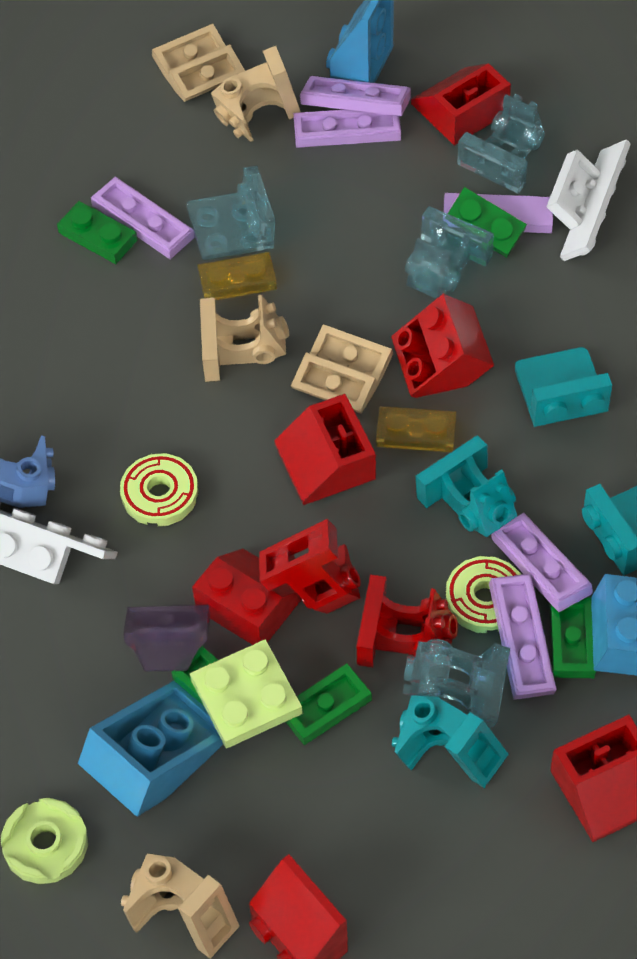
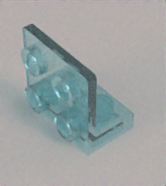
(234, 221)

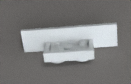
(584, 194)
(41, 548)

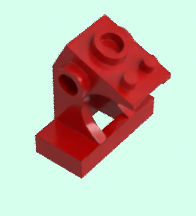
(321, 576)
(383, 616)

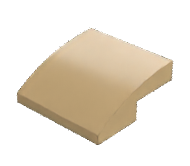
(197, 62)
(342, 365)

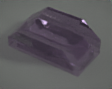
(166, 635)

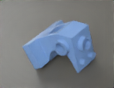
(31, 488)

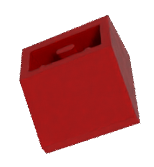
(464, 101)
(442, 348)
(326, 450)
(600, 777)

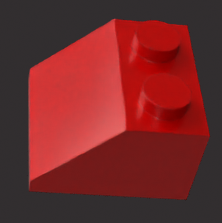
(239, 599)
(297, 916)

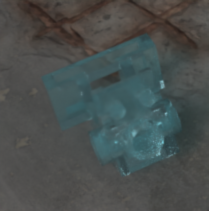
(515, 125)
(438, 265)
(487, 674)

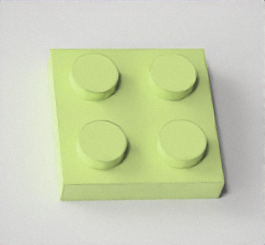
(246, 693)

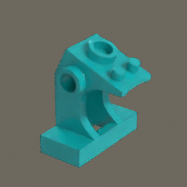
(459, 477)
(463, 735)

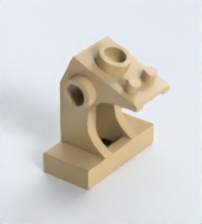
(253, 89)
(218, 337)
(197, 899)

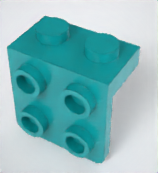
(562, 386)
(614, 524)

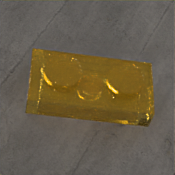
(237, 276)
(416, 429)

